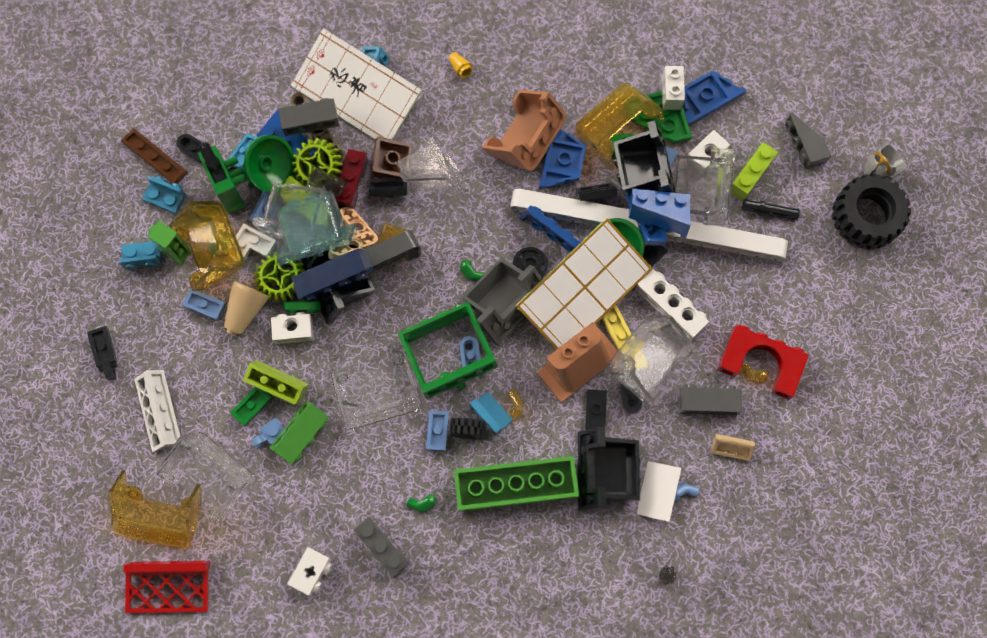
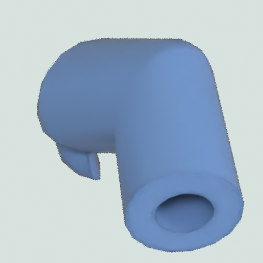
(684, 488)

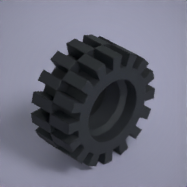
(467, 428)

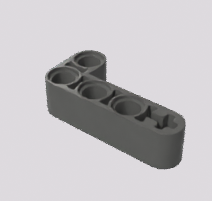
(393, 249)

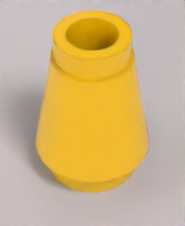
(460, 65)

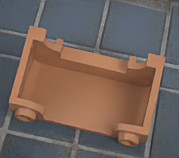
(530, 132)

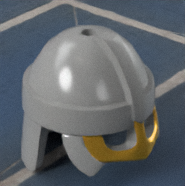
(885, 162)

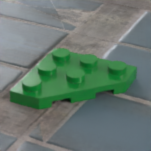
(672, 126)

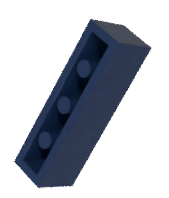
(332, 275)

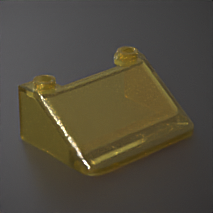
(611, 116)

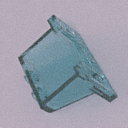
(312, 227)

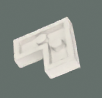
(253, 240)

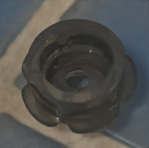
(667, 574)

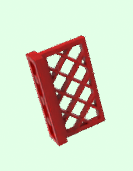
(166, 568)

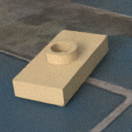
(732, 447)

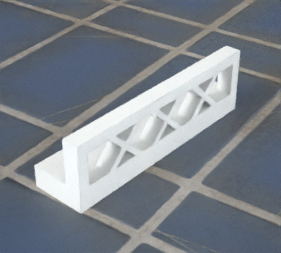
(160, 408)

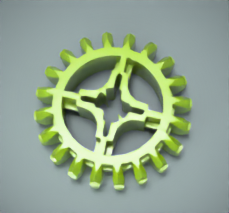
(319, 156)
(264, 278)

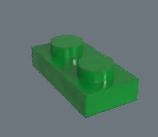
(251, 406)

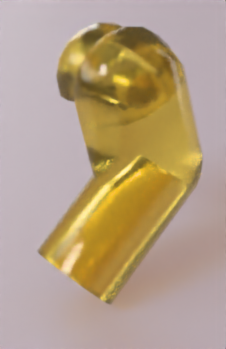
(754, 375)
(517, 403)

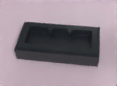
(388, 189)
(595, 408)

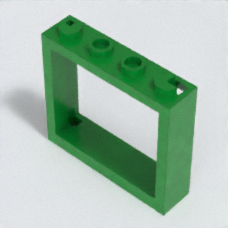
(459, 376)

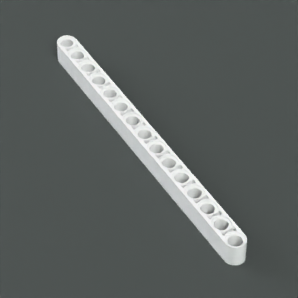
(699, 234)

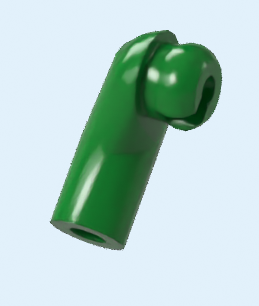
(468, 271)

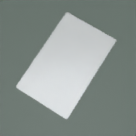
(658, 491)

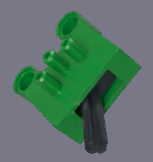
(220, 177)

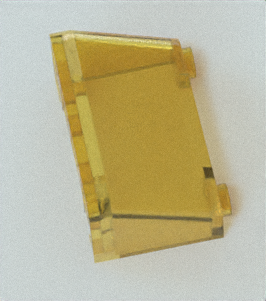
(211, 241)

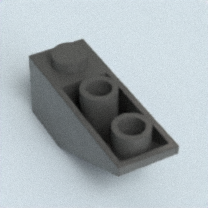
(811, 146)

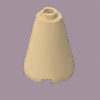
(242, 307)

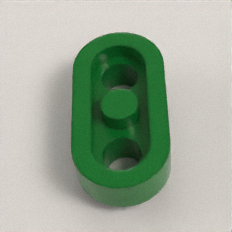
(294, 306)

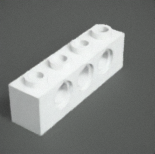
(653, 280)

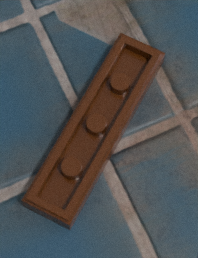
(154, 156)

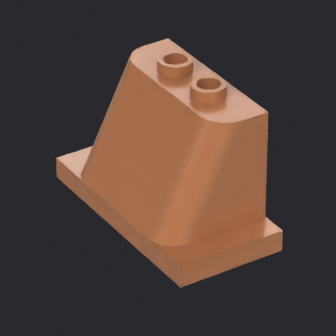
(577, 362)

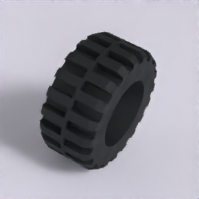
(884, 193)

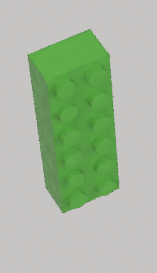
(516, 484)

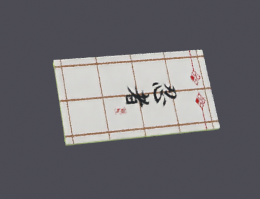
(361, 87)

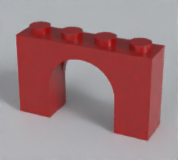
(790, 360)

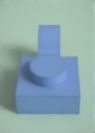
(270, 433)

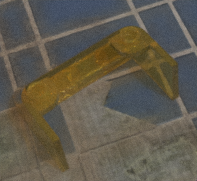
(152, 520)

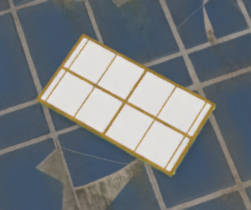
(584, 285)

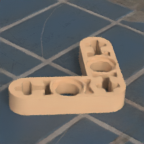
(361, 235)

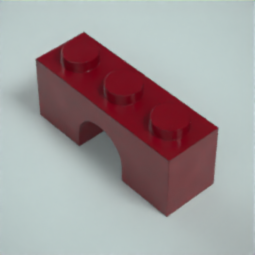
(352, 171)

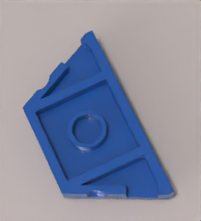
(708, 95)
(563, 161)

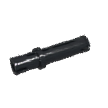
(770, 209)

